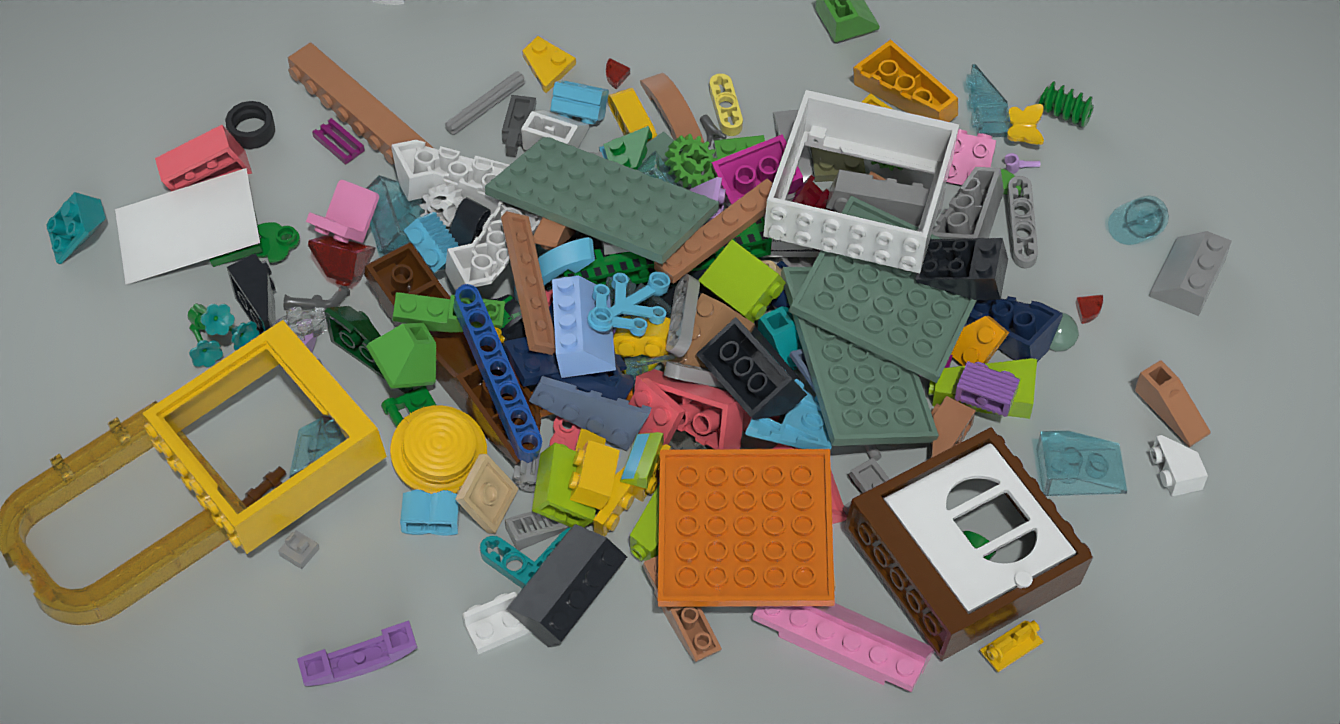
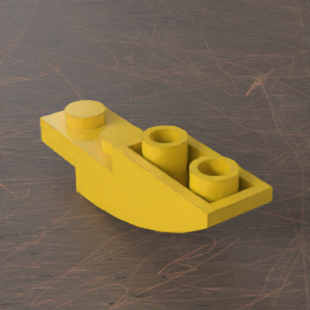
(622, 498)

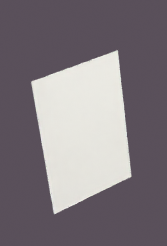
(186, 226)

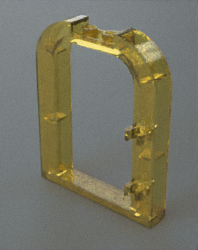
(136, 576)

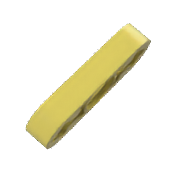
(721, 112)

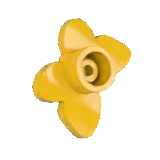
(1024, 124)

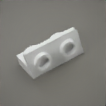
(492, 624)

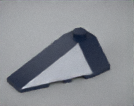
(1030, 325)

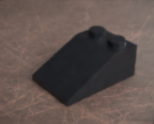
(254, 290)

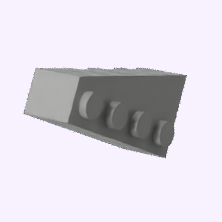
(897, 199)
(974, 208)

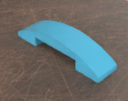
(571, 256)

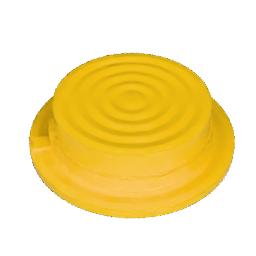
(436, 448)

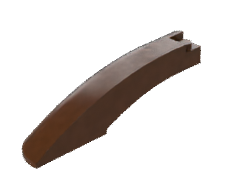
(456, 367)

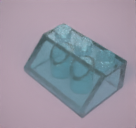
(392, 214)

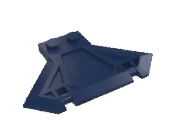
(533, 365)

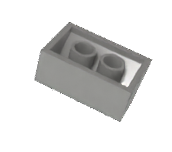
(1191, 271)

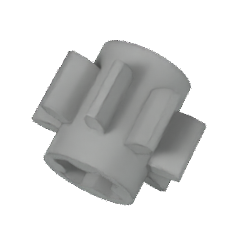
(526, 475)

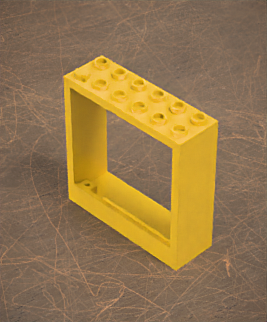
(303, 490)

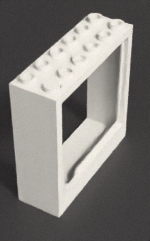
(873, 135)

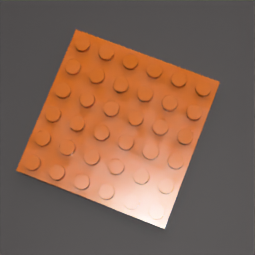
(745, 528)

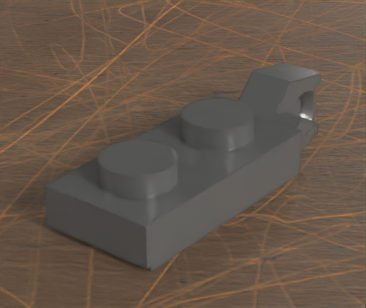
(516, 116)

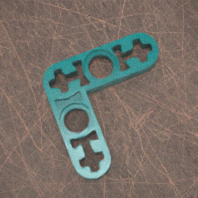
(510, 553)

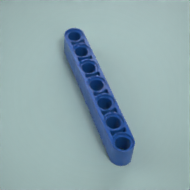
(497, 384)

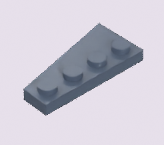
(602, 416)

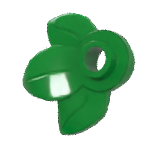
(277, 241)

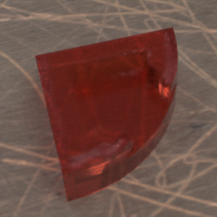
(616, 73)
(1089, 307)

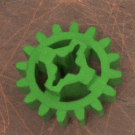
(691, 161)

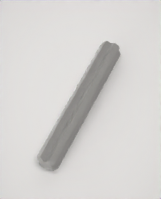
(484, 102)

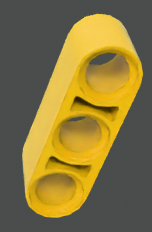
(629, 112)

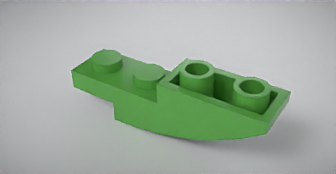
(439, 313)

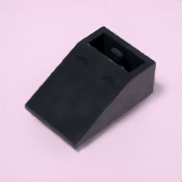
(966, 267)

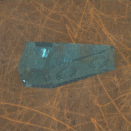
(989, 106)

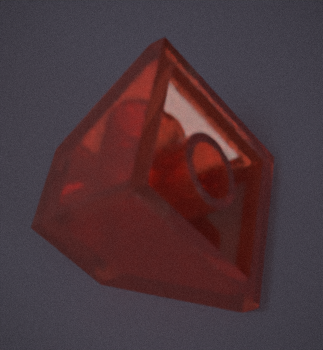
(341, 260)

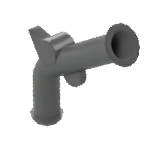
(316, 301)

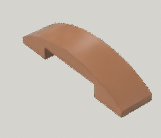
(672, 106)

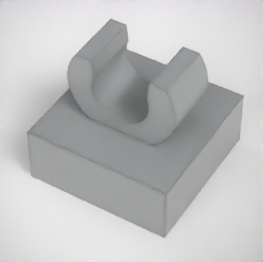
(298, 549)

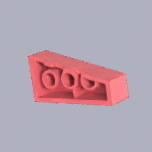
(710, 412)

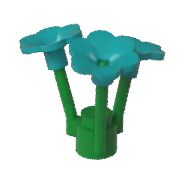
(216, 320)

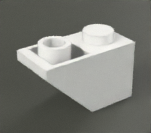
(1179, 466)

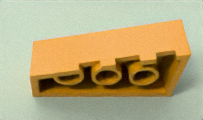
(905, 83)

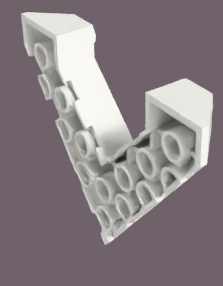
(425, 168)

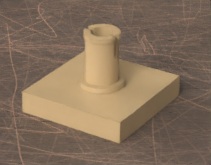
(486, 493)

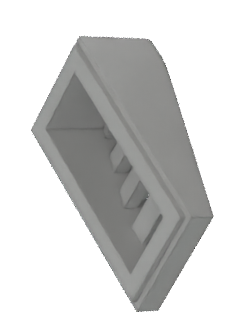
(530, 538)

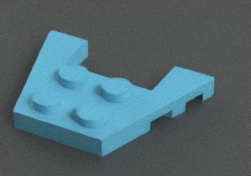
(801, 427)

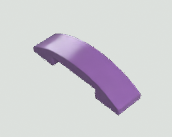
(358, 659)

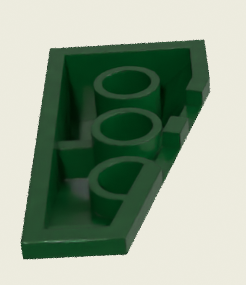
(352, 332)

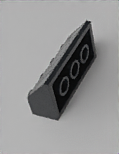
(750, 372)
(566, 584)

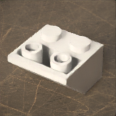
(552, 125)

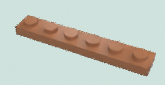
(717, 232)
(529, 283)

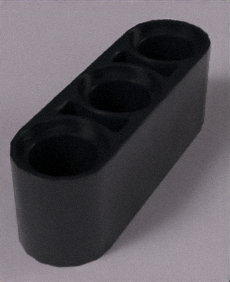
(468, 221)

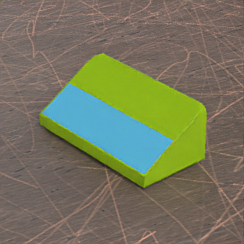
(642, 459)

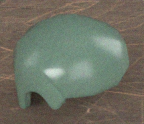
(1066, 334)

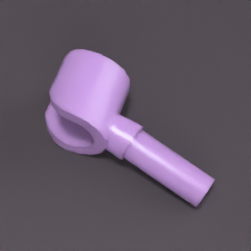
(1013, 163)

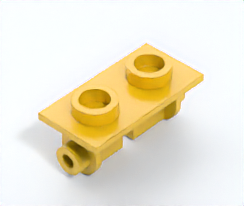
(1012, 645)

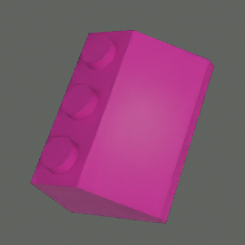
(751, 167)

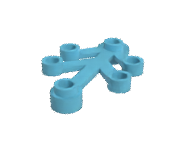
(605, 318)

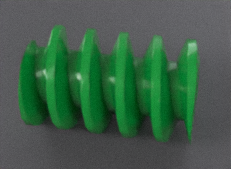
(1067, 104)

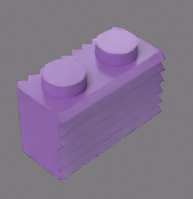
(987, 388)

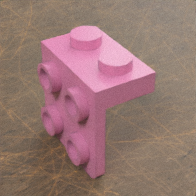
(970, 153)
(347, 213)

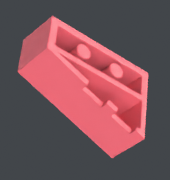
(202, 159)

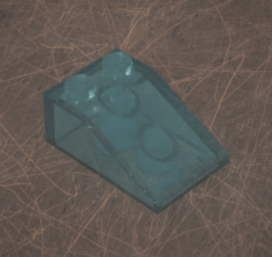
(1079, 465)

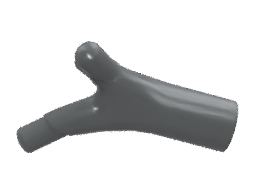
(711, 129)

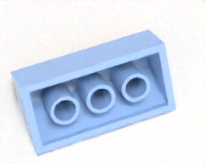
(577, 345)

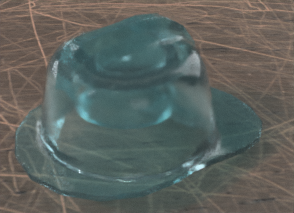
(1138, 220)

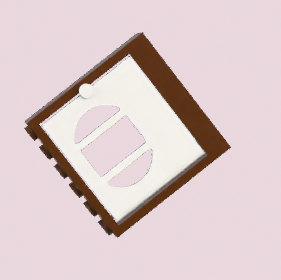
(936, 568)

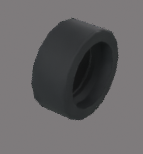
(249, 110)

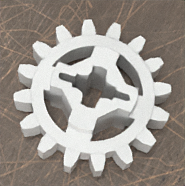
(444, 206)

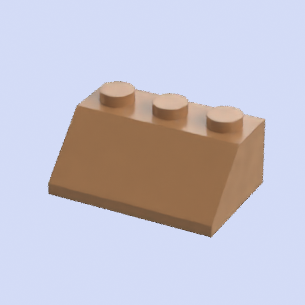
(709, 321)

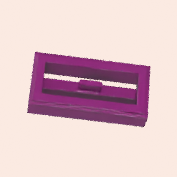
(327, 129)

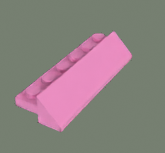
(850, 641)

